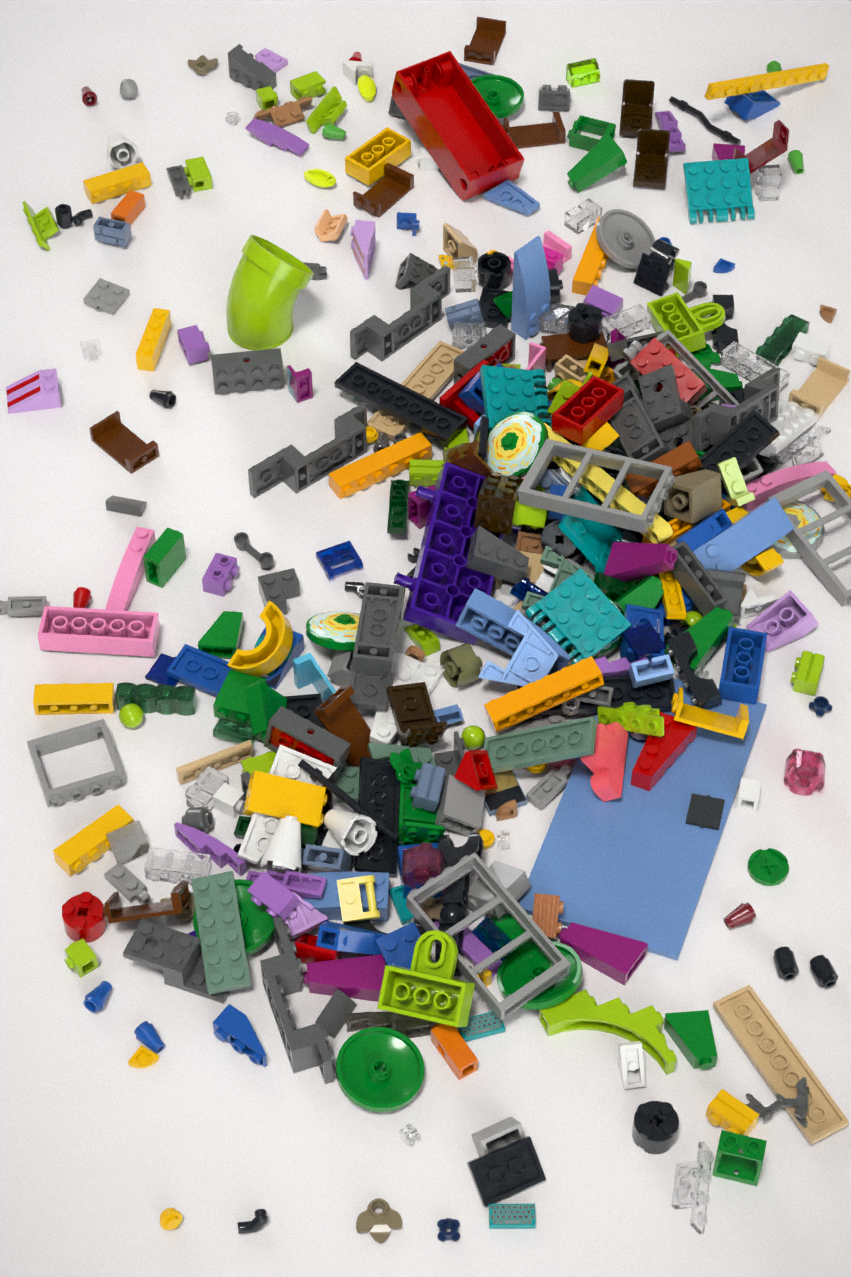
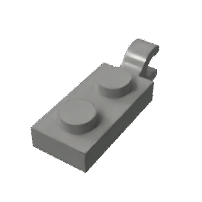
(23, 606)
(549, 786)
(127, 884)

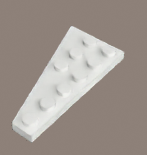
(790, 423)
(405, 671)
(262, 826)

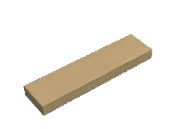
(216, 761)

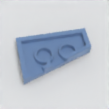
(512, 197)

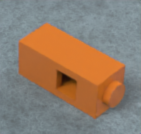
(129, 207)
(454, 1050)

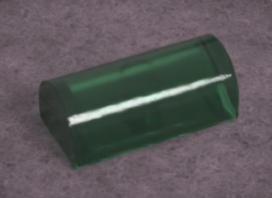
(233, 731)

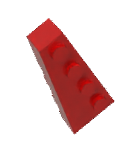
(661, 752)

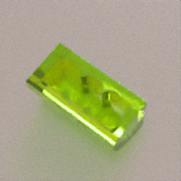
(582, 73)

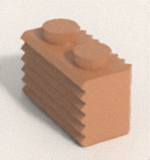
(546, 914)

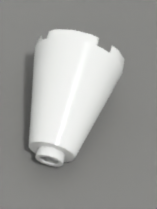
(121, 151)
(351, 830)
(284, 847)

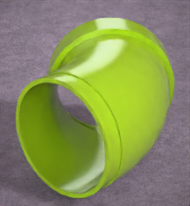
(264, 295)

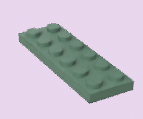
(542, 744)
(221, 933)

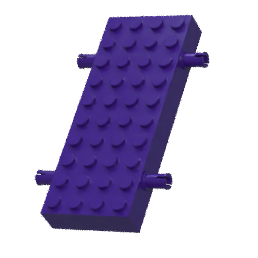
(440, 577)

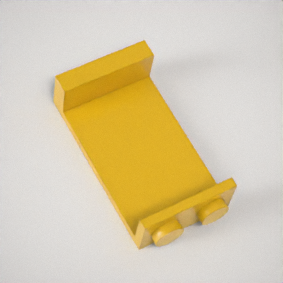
(709, 719)
(285, 797)

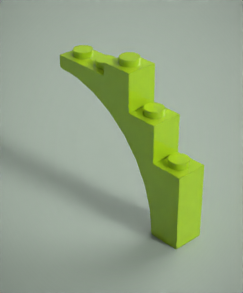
(612, 1017)

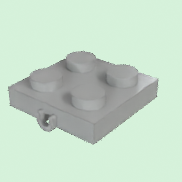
(106, 296)

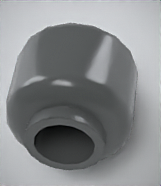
(198, 818)

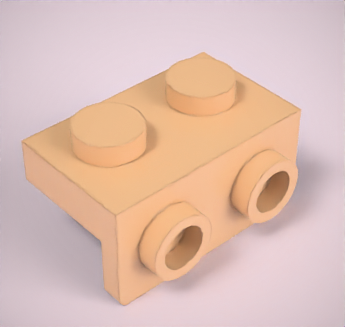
(330, 226)

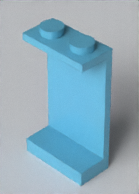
(309, 672)

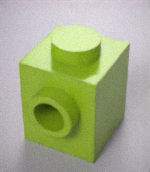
(266, 98)
(80, 958)

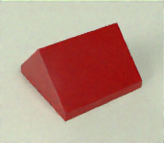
(476, 771)
(310, 953)

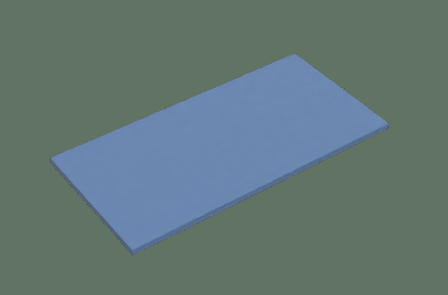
(633, 859)

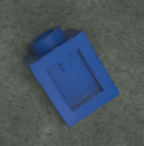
(408, 222)

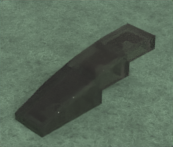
(407, 1025)

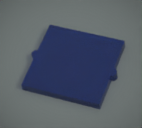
(643, 640)
(158, 671)

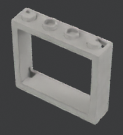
(71, 738)

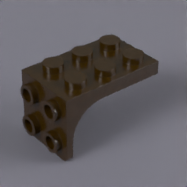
(636, 106)
(651, 158)
(497, 502)
(414, 715)

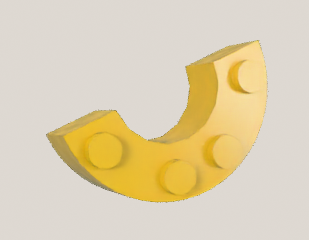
(762, 562)
(271, 650)

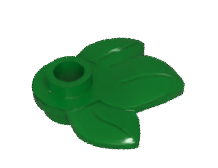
(706, 356)
(404, 766)

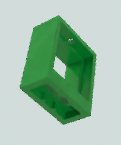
(591, 126)
(746, 1163)

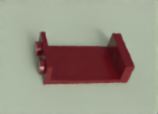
(767, 151)

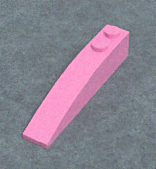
(782, 479)
(130, 570)

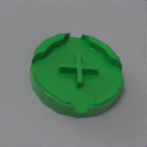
(768, 867)

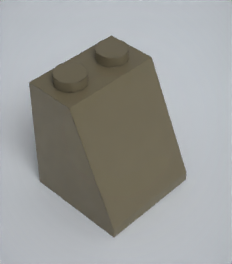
(694, 496)

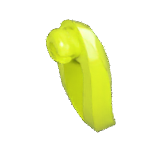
(366, 87)
(319, 178)

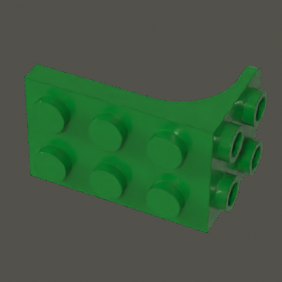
(416, 824)

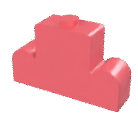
(608, 761)

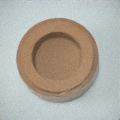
(415, 652)

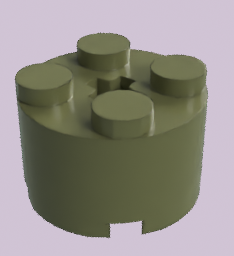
(460, 665)

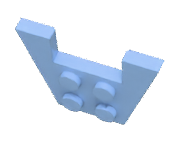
(530, 661)

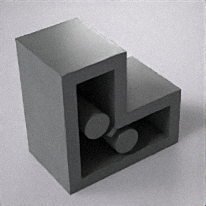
(279, 587)

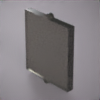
(705, 811)
(128, 842)

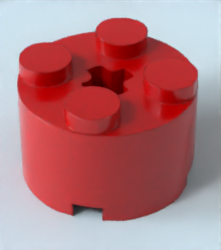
(84, 917)

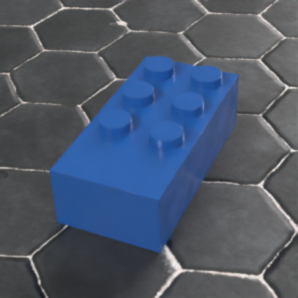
(742, 665)

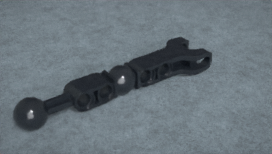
(456, 895)

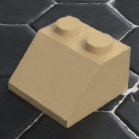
(457, 244)

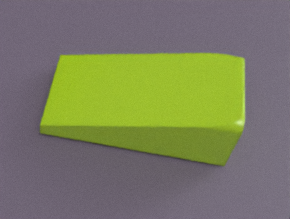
(423, 639)

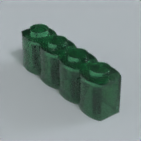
(780, 342)
(159, 699)

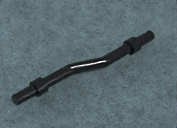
(725, 135)
(316, 775)

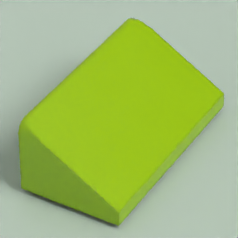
(682, 275)

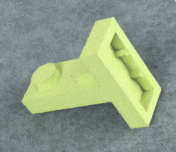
(734, 483)

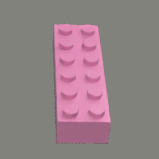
(99, 631)

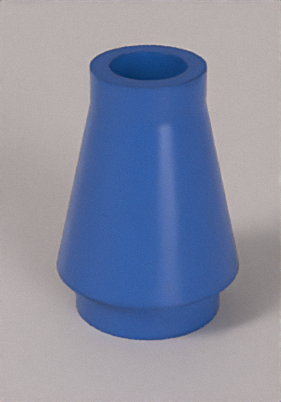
(96, 999)
(148, 1036)

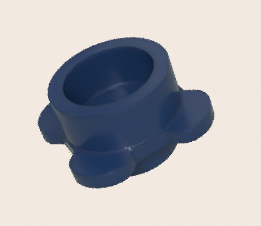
(820, 705)
(448, 1223)

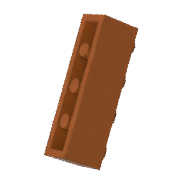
(681, 459)

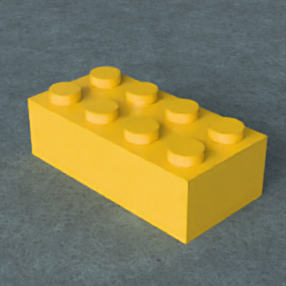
(369, 159)

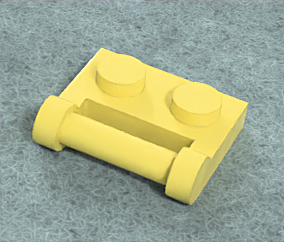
(351, 901)

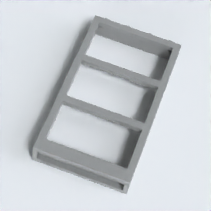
(668, 338)
(593, 512)
(803, 546)
(532, 931)

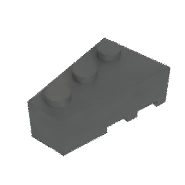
(248, 71)
(495, 557)

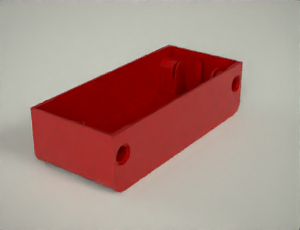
(456, 125)

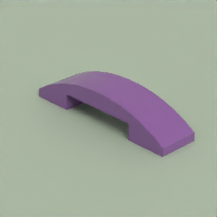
(476, 950)

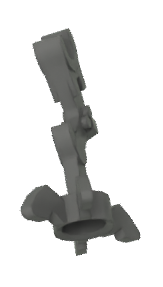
(800, 1102)

